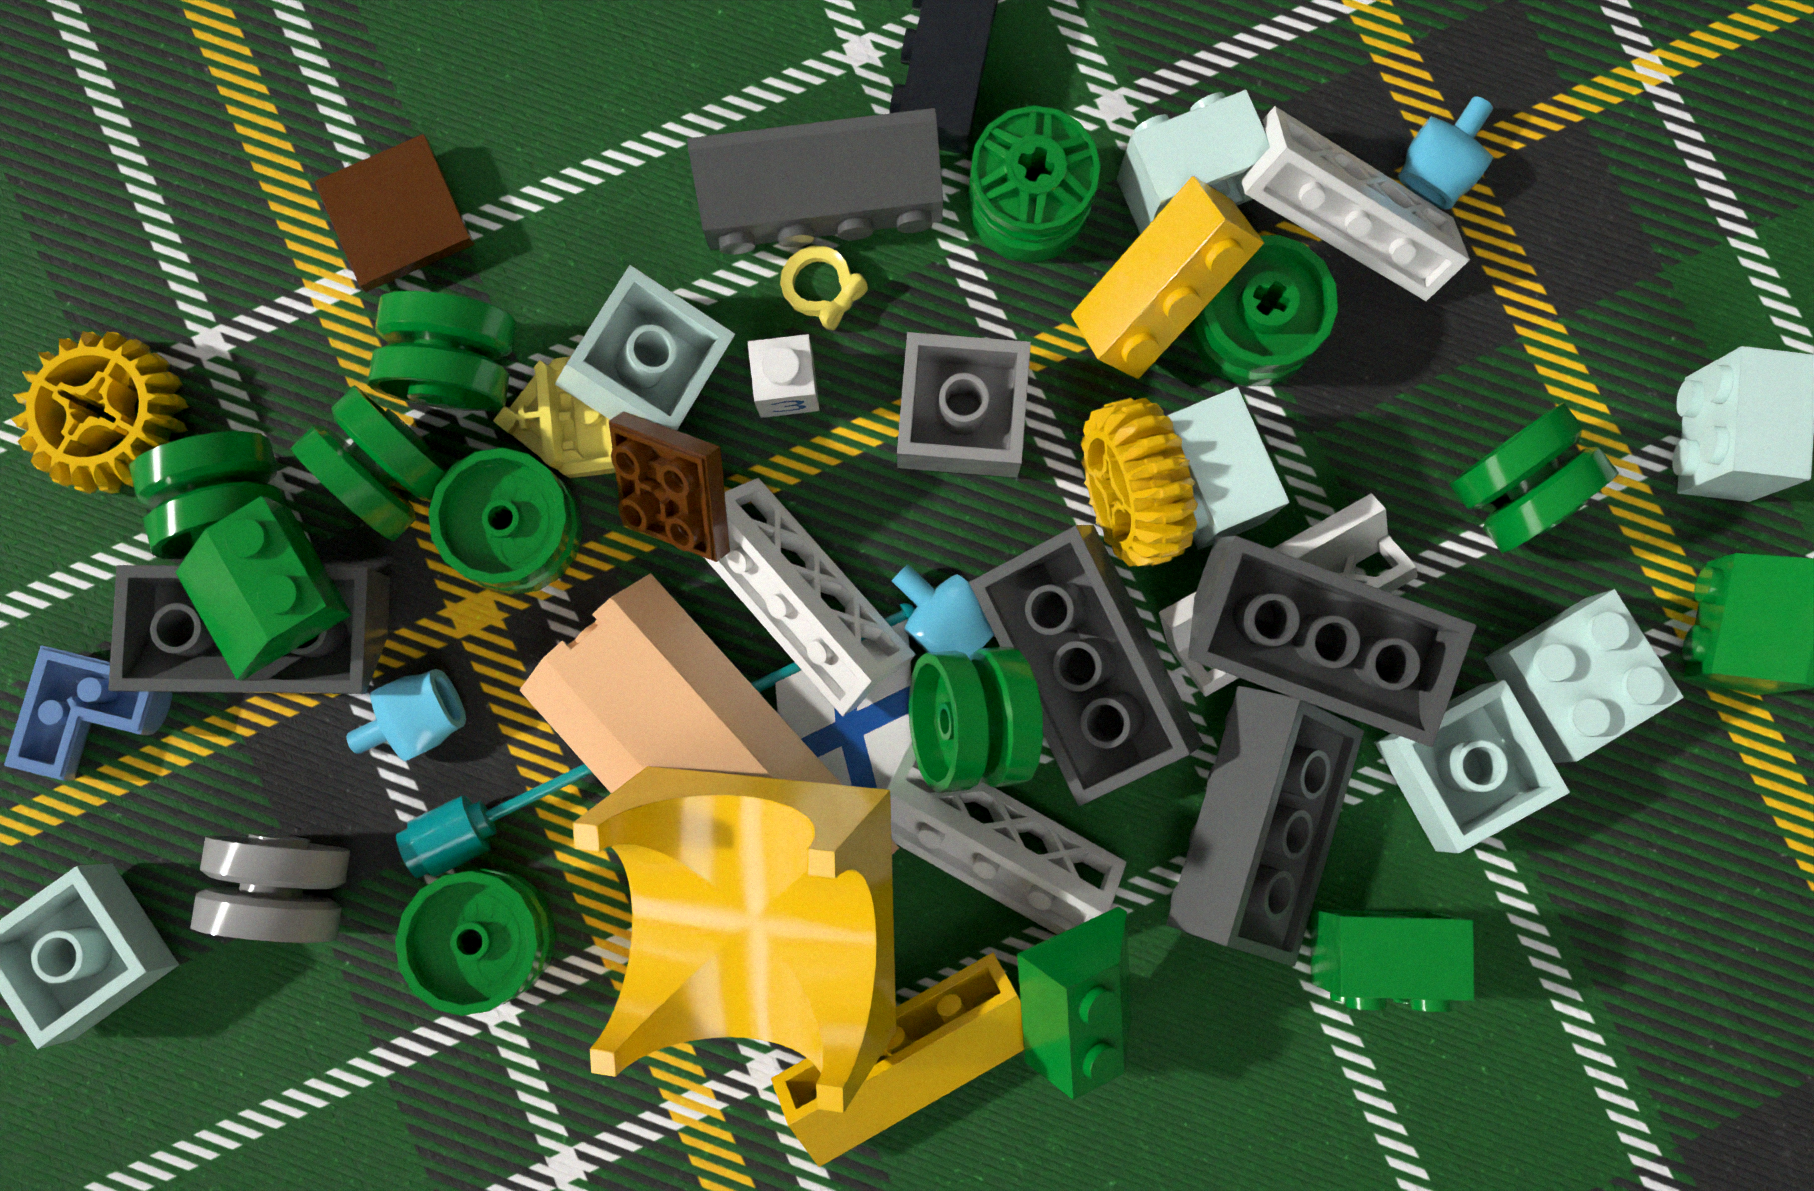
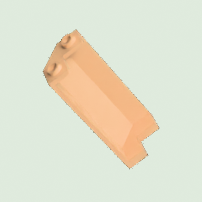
(661, 694)

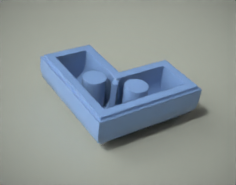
(63, 701)

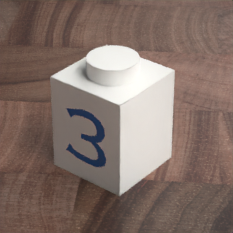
(783, 376)

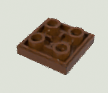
(394, 213)
(670, 485)

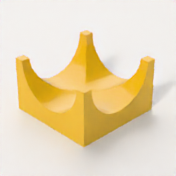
(752, 919)

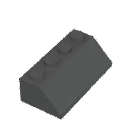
(818, 180)
(1326, 639)
(167, 647)
(1096, 669)
(1265, 825)

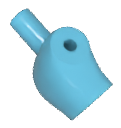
(1446, 158)
(944, 616)
(411, 715)

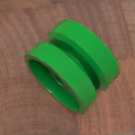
(1299, 307)
(442, 351)
(370, 467)
(199, 484)
(1537, 484)
(473, 507)
(975, 719)
(442, 957)

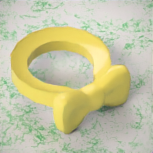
(829, 313)

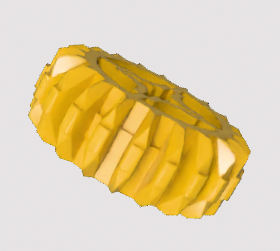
(72, 448)
(1139, 482)

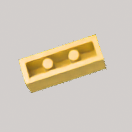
(1166, 278)

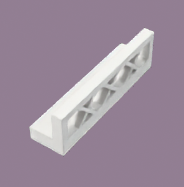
(1354, 207)
(1330, 544)
(790, 601)
(994, 856)

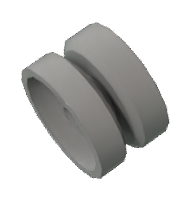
(270, 891)

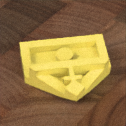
(559, 425)

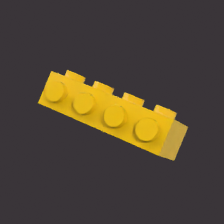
(937, 1047)

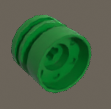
(1027, 217)

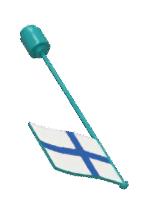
(855, 748)

